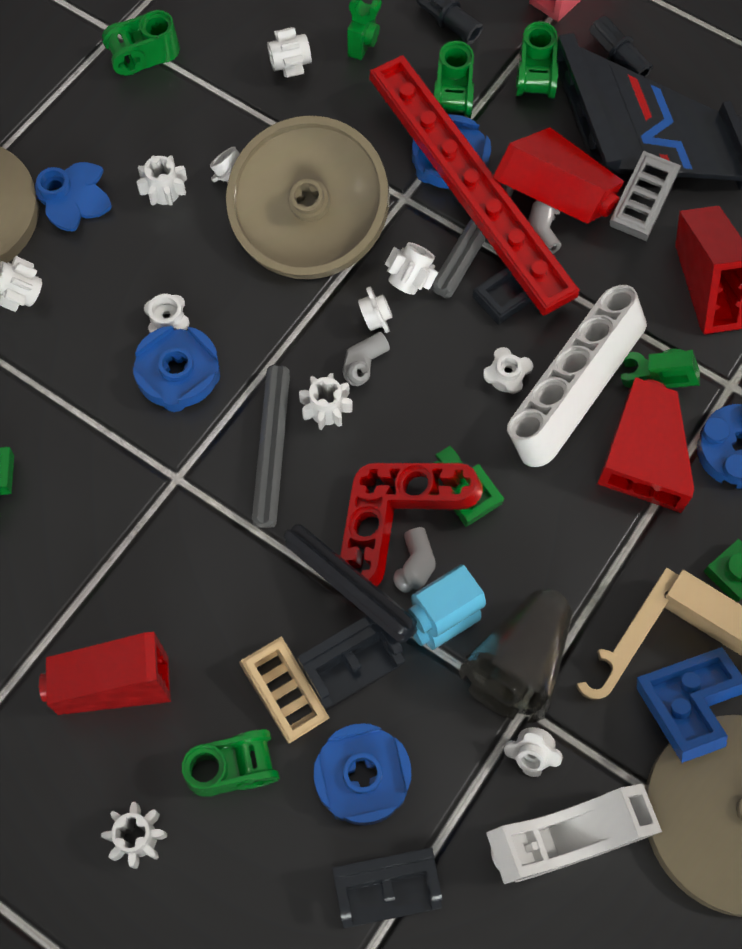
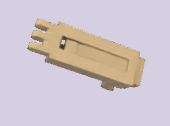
(689, 600)

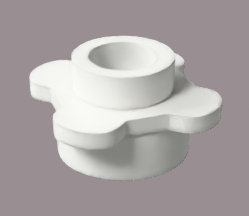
(223, 164)
(166, 304)
(375, 311)
(505, 381)
(534, 751)

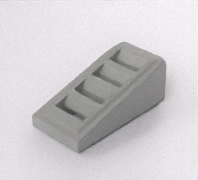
(630, 224)

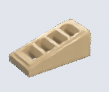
(290, 665)

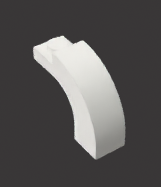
(572, 834)

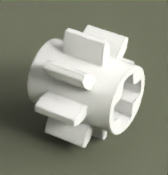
(289, 52)
(161, 180)
(411, 268)
(18, 284)
(325, 401)
(125, 825)

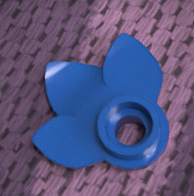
(76, 196)

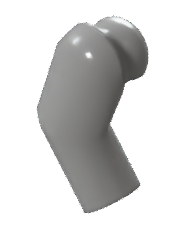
(541, 219)
(359, 356)
(420, 563)

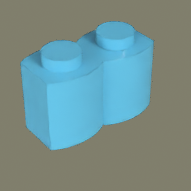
(446, 607)

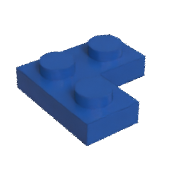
(682, 697)

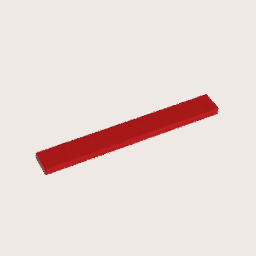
(474, 186)

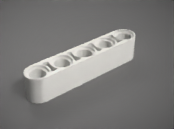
(577, 376)

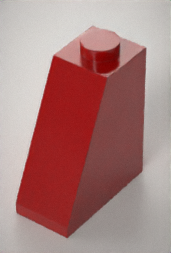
(559, 176)
(712, 267)
(650, 448)
(107, 676)

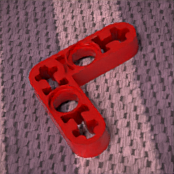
(384, 501)

